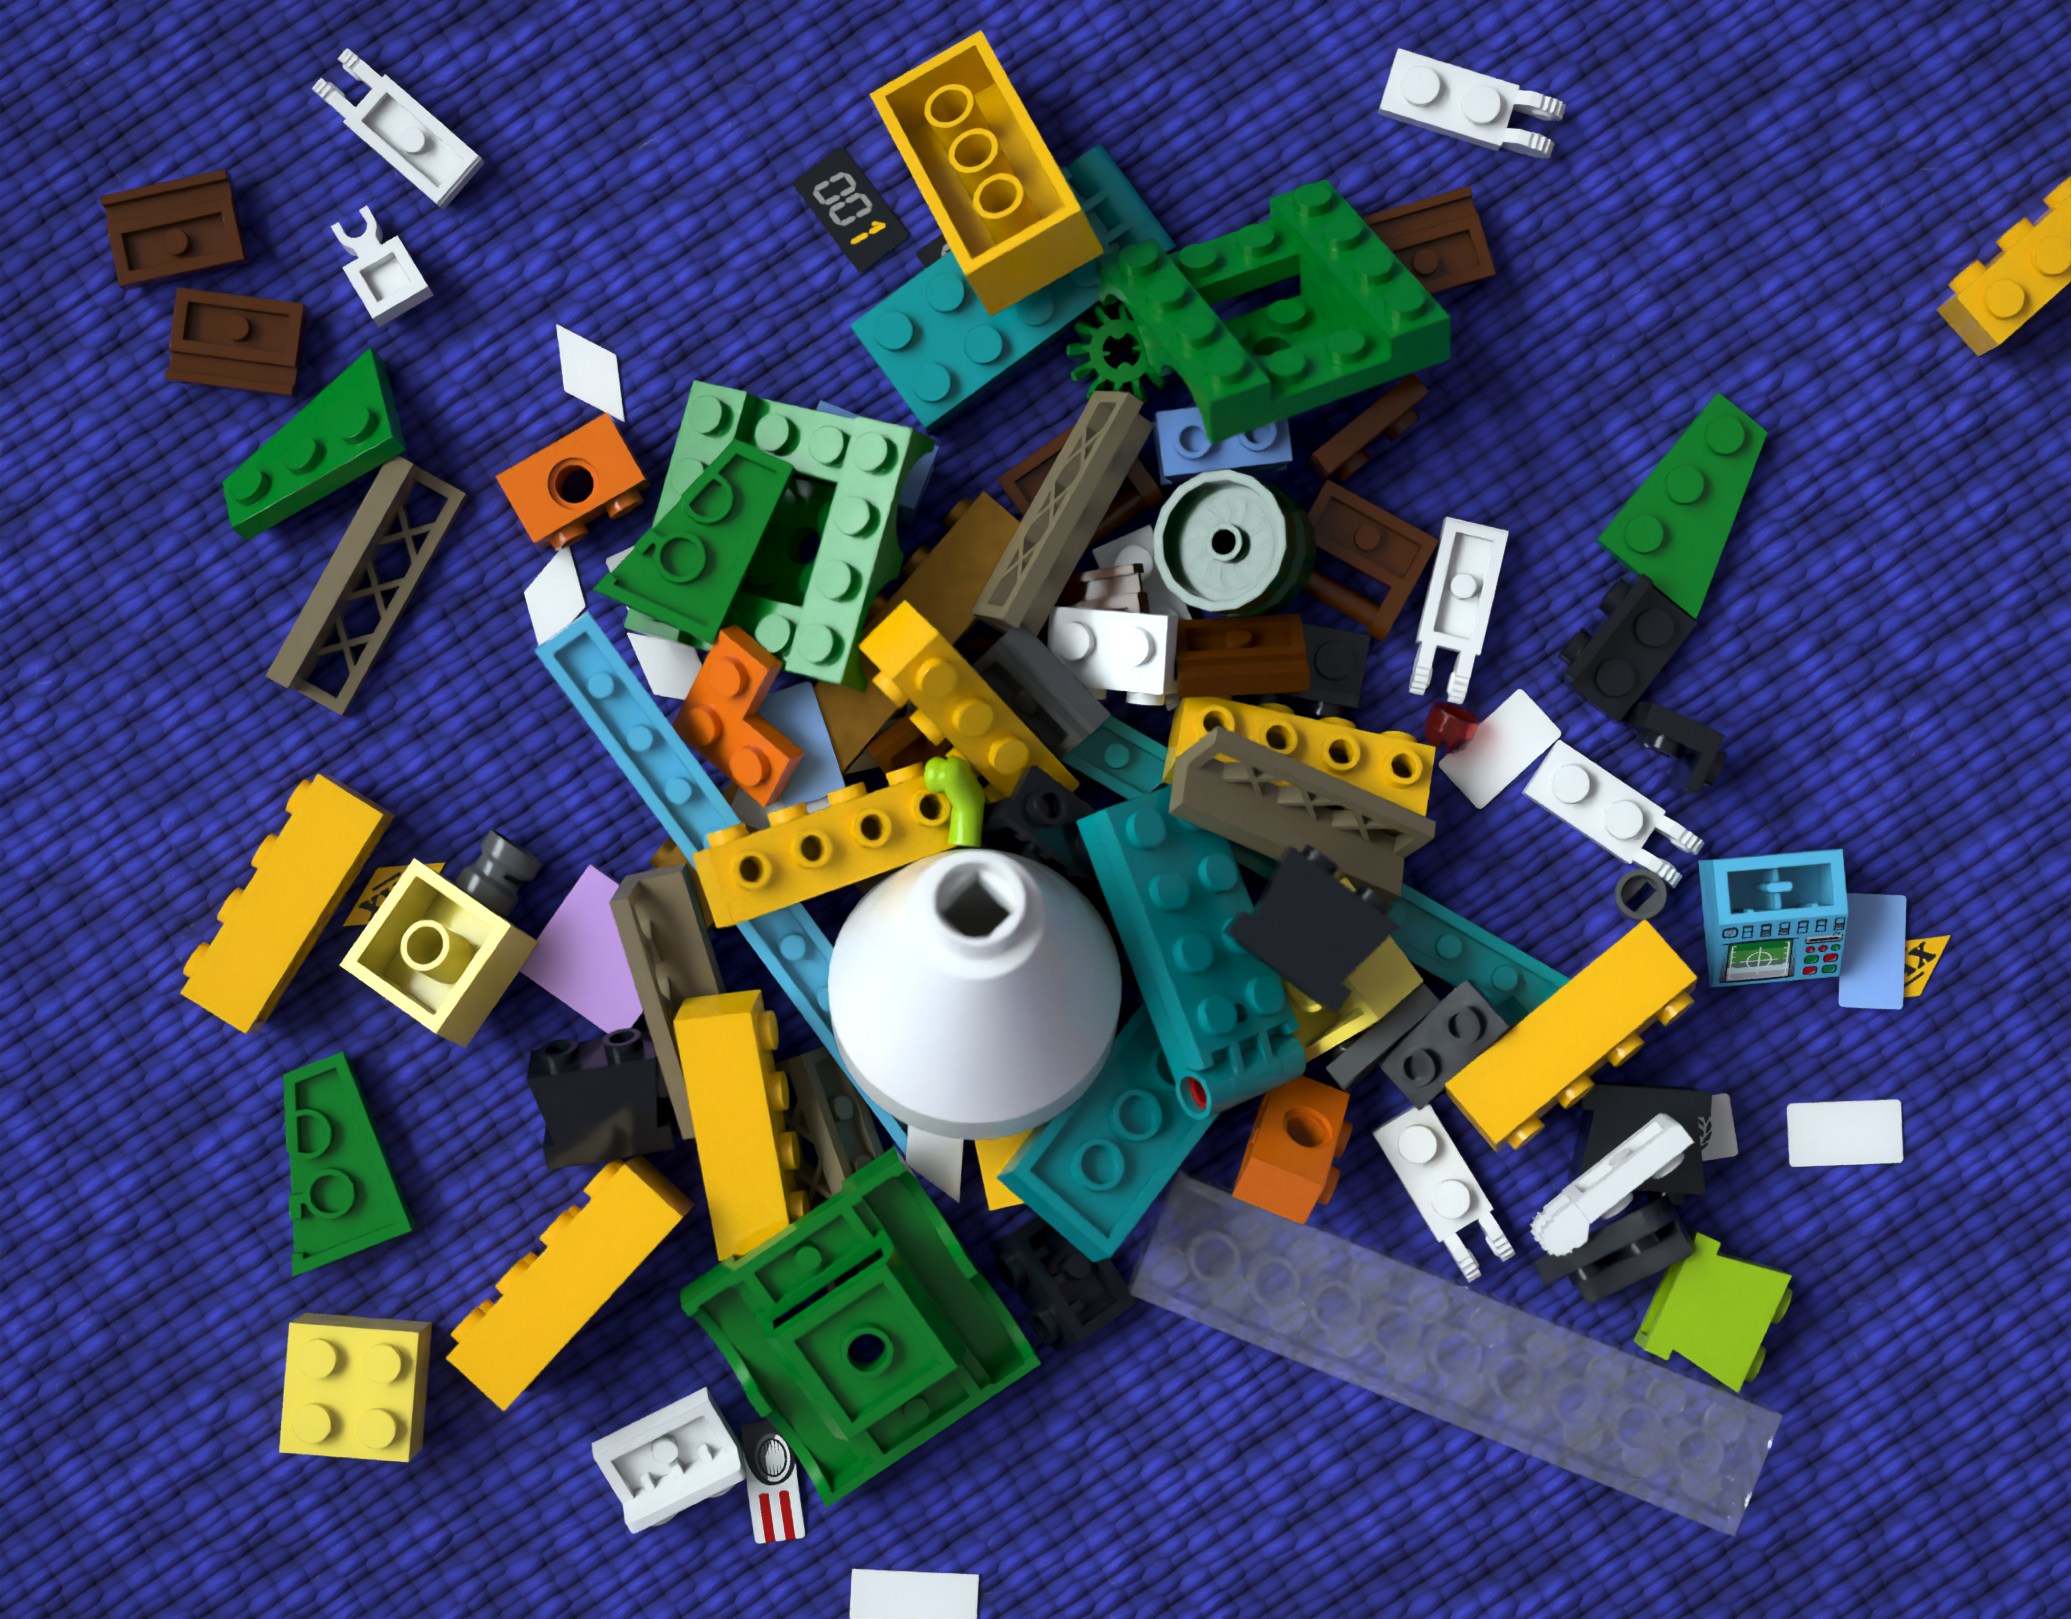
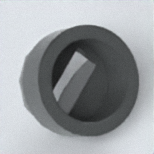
(1629, 888)

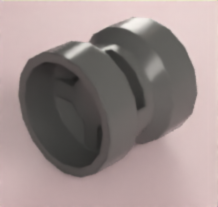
(499, 873)

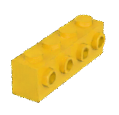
(2018, 282)
(956, 703)
(1381, 764)
(822, 849)
(286, 902)
(1572, 1036)
(740, 1118)

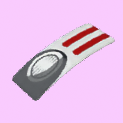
(771, 1484)

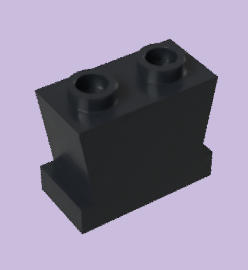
(1312, 926)
(600, 1099)
(1620, 1109)

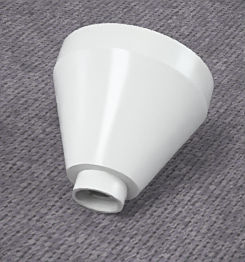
(974, 993)

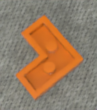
(723, 719)

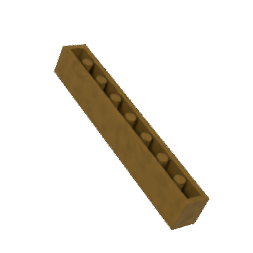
(943, 590)

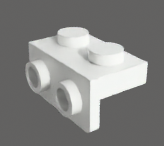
(1117, 651)
(671, 1460)

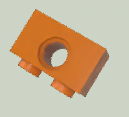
(537, 483)
(1293, 1149)

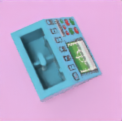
(1774, 916)

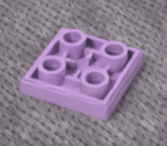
(584, 957)

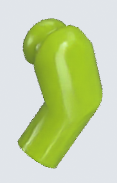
(964, 794)

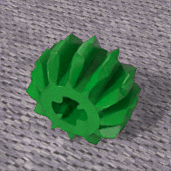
(1115, 334)

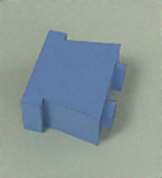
(1186, 452)

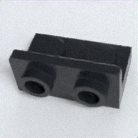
(1624, 648)
(1335, 676)
(1686, 740)
(1042, 826)
(1448, 1041)
(1622, 1251)
(1059, 1284)

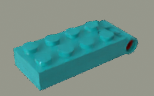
(943, 344)
(1209, 998)
(1112, 1148)

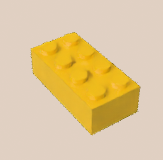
(986, 174)
(560, 1290)

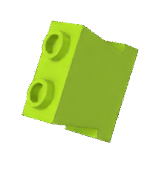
(1715, 1311)

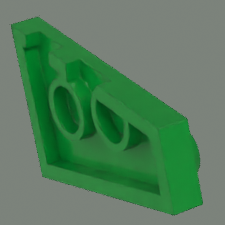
(319, 450)
(1687, 505)
(705, 545)
(339, 1167)

